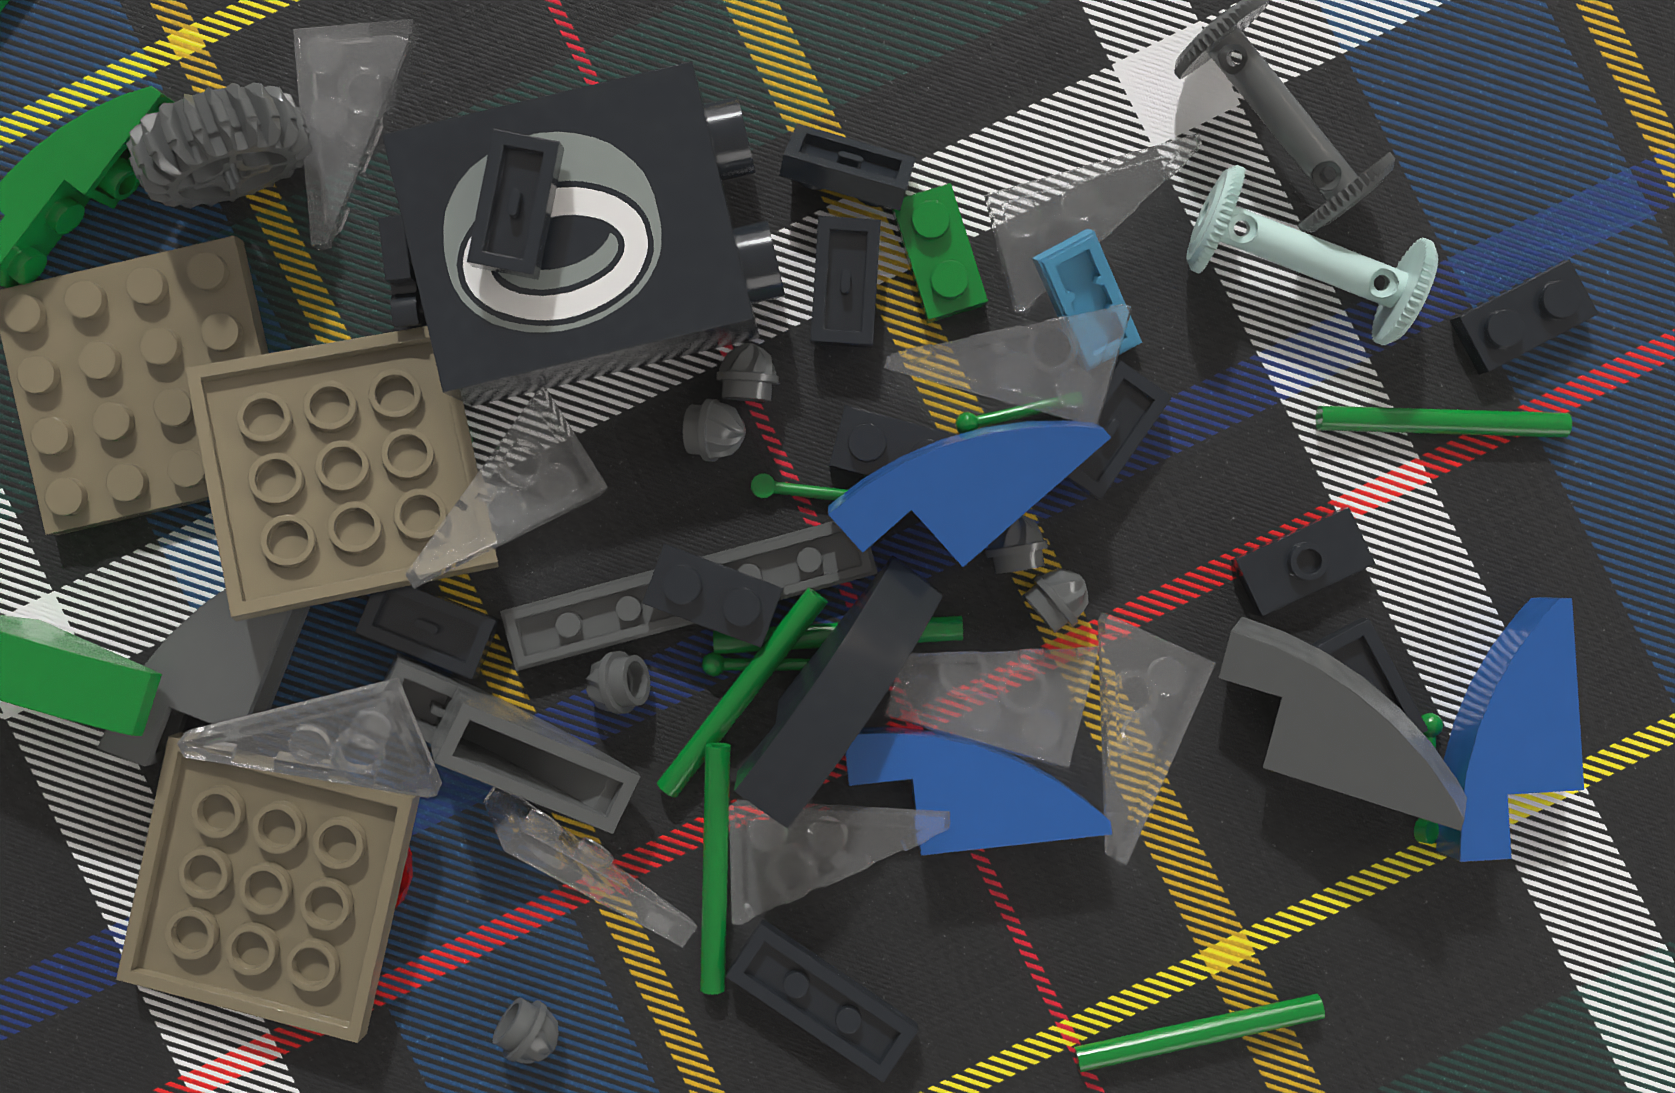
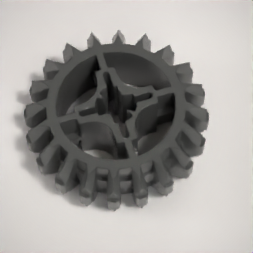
(219, 145)

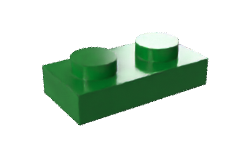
(939, 253)

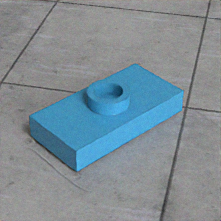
(1082, 280)

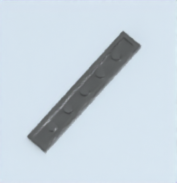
(615, 611)

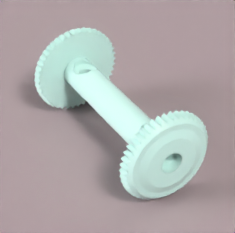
(1398, 300)

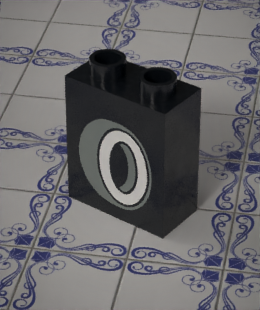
(634, 246)

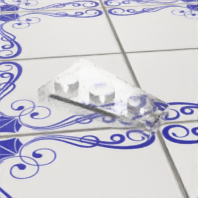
(1000, 699)

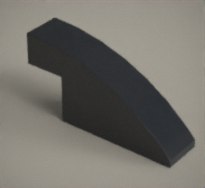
(837, 692)

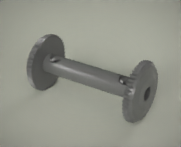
(1281, 112)

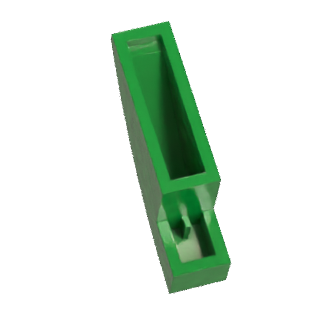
(73, 677)

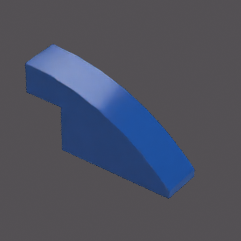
(967, 483)
(1516, 728)
(988, 791)

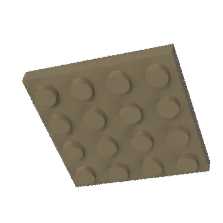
(106, 382)
(329, 468)
(267, 893)

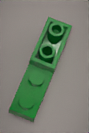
(59, 176)

